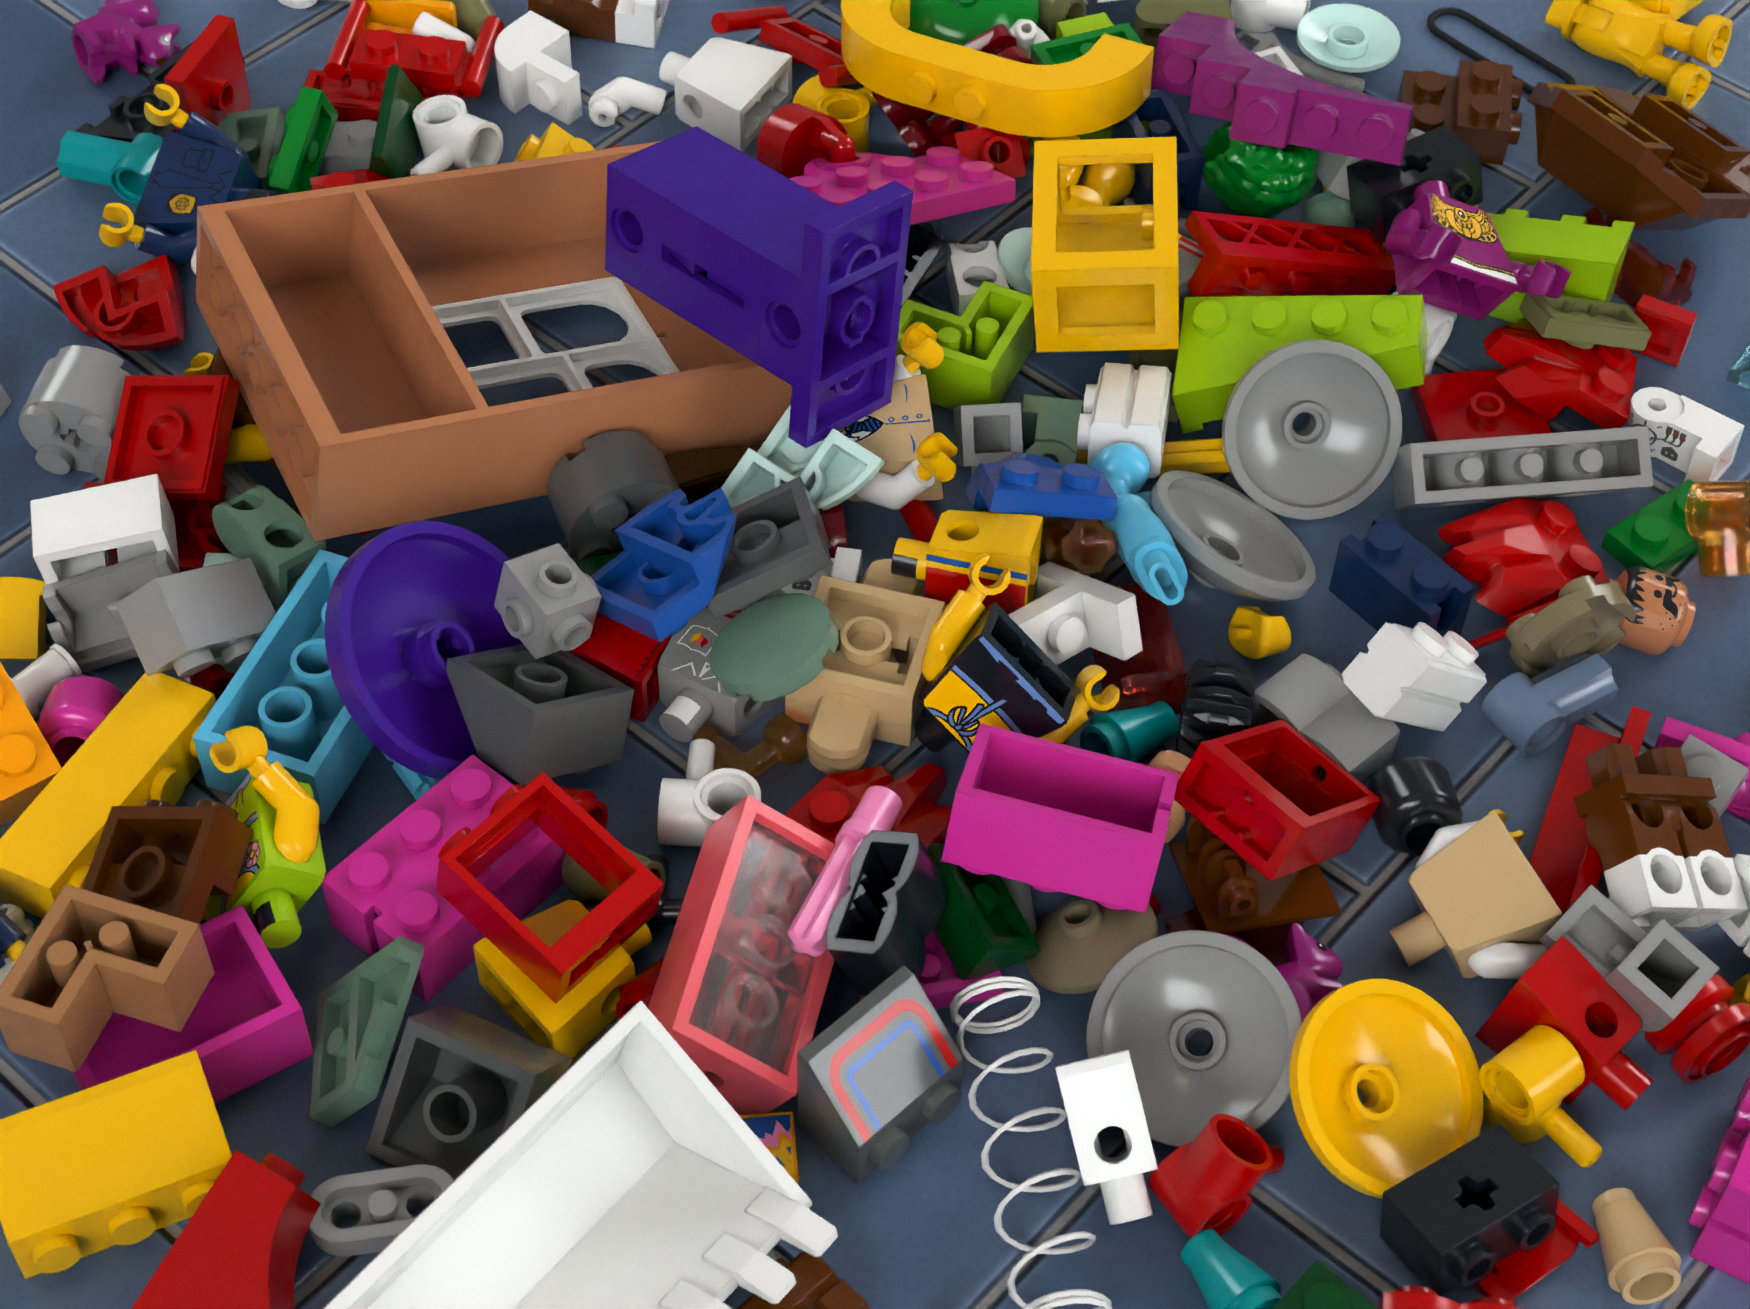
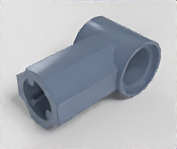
(1539, 709)

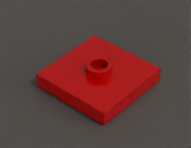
(212, 73)
(1472, 407)
(174, 430)

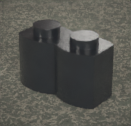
(887, 911)

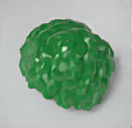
(1257, 177)

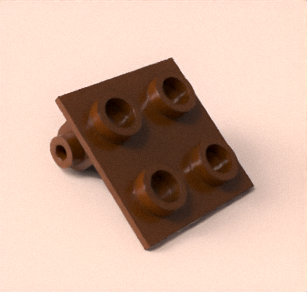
(1238, 897)

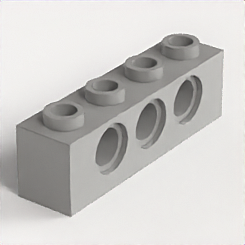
(1522, 467)

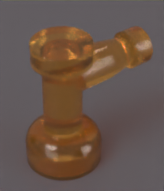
(781, 743)

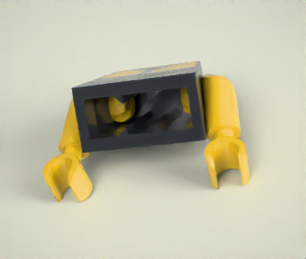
(995, 675)

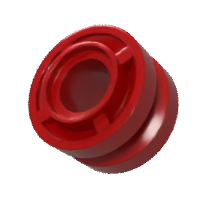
(1705, 1033)

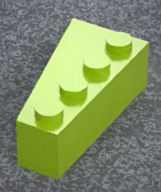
(1587, 250)
(1232, 332)

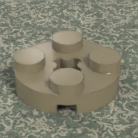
(1578, 622)

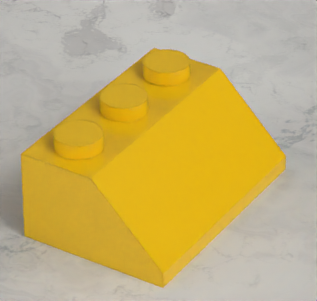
(108, 1164)

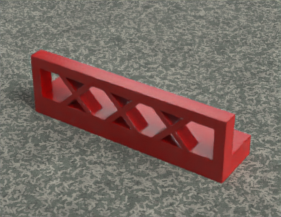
(1285, 258)
(1562, 850)

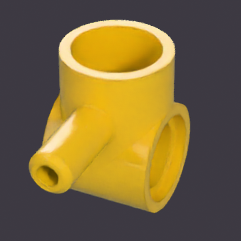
(844, 104)
(1526, 1091)

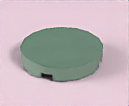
(774, 646)

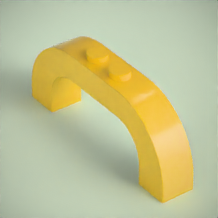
(991, 89)

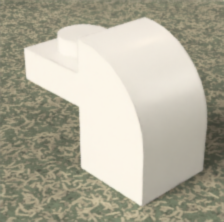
(537, 68)

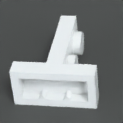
(1078, 614)

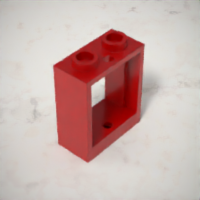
(1269, 804)
(575, 955)

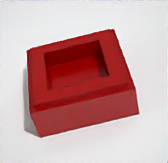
(1669, 327)

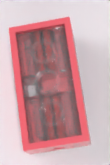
(729, 974)

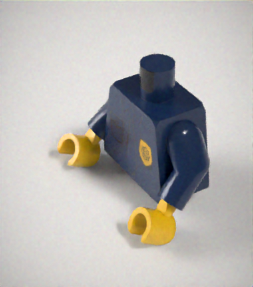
(191, 170)

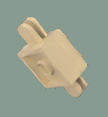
(875, 672)

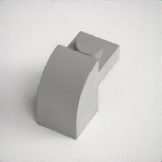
(1649, 970)

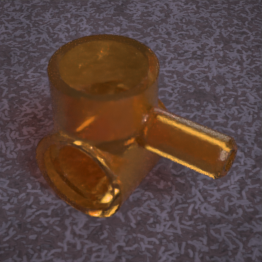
(1720, 523)

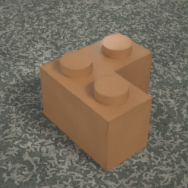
(94, 961)

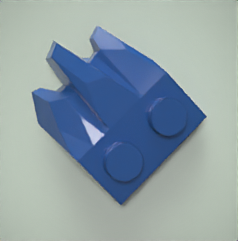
(1042, 488)
(667, 563)

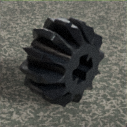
(1214, 703)

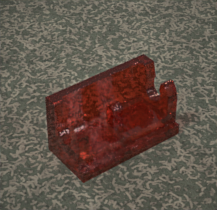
(1647, 275)
(1154, 672)

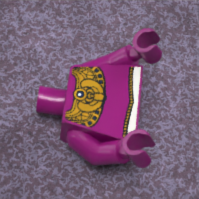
(1457, 258)

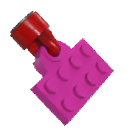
(822, 158)

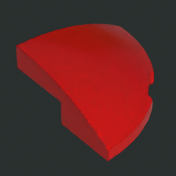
(129, 309)

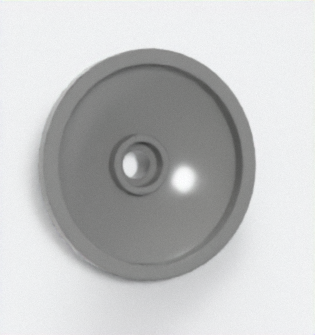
(1341, 451)
(1231, 539)
(1187, 986)

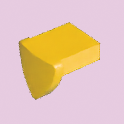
(22, 619)

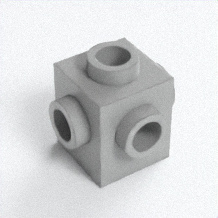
(547, 601)

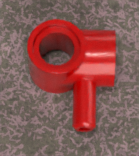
(1211, 1177)

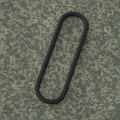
(1496, 34)

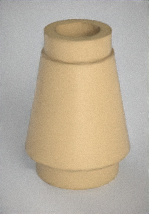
(1634, 1249)

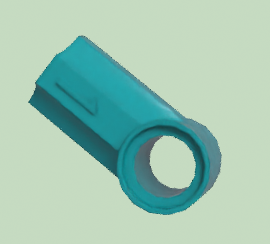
(110, 161)

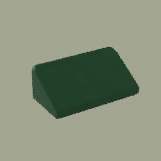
(395, 133)
(980, 922)

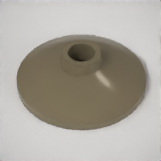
(1084, 942)

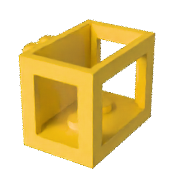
(1105, 271)

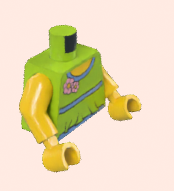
(285, 850)

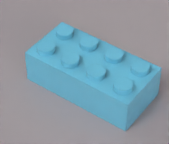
(292, 698)

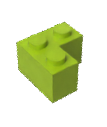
(980, 346)

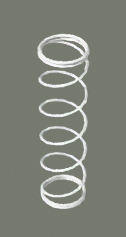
(1054, 1299)

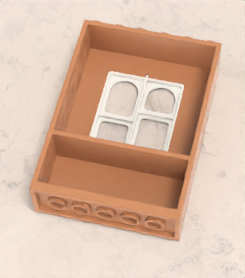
(344, 358)

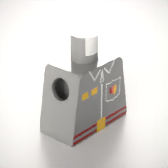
(692, 689)

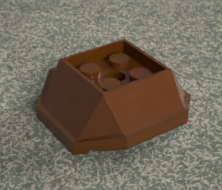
(1640, 156)

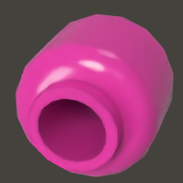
(74, 712)

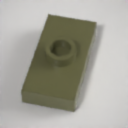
(1585, 322)

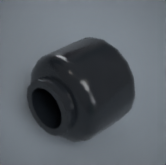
(1414, 803)

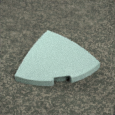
(829, 469)

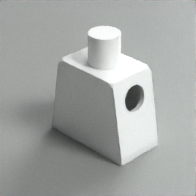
(729, 88)
(1102, 1095)

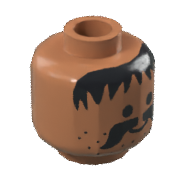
(1661, 609)

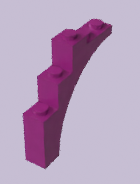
(1270, 103)

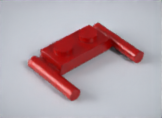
(791, 37)
(425, 60)

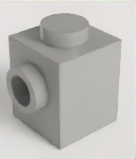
(987, 433)

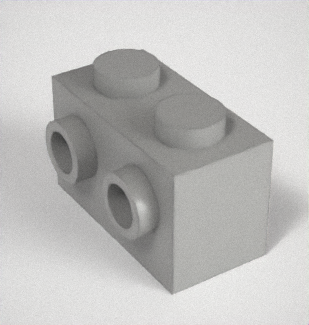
(197, 617)

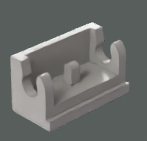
(87, 613)

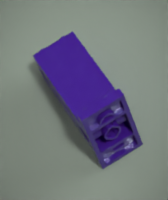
(767, 269)

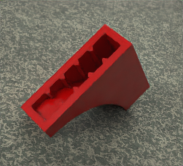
(238, 1243)

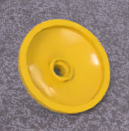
(1413, 1075)

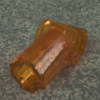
(1076, 544)

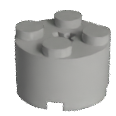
(74, 410)

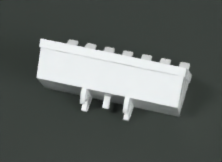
(606, 1196)

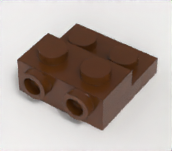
(1471, 104)
(169, 856)

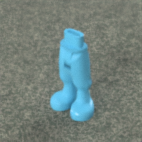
(1139, 532)

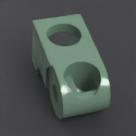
(1051, 427)
(269, 533)

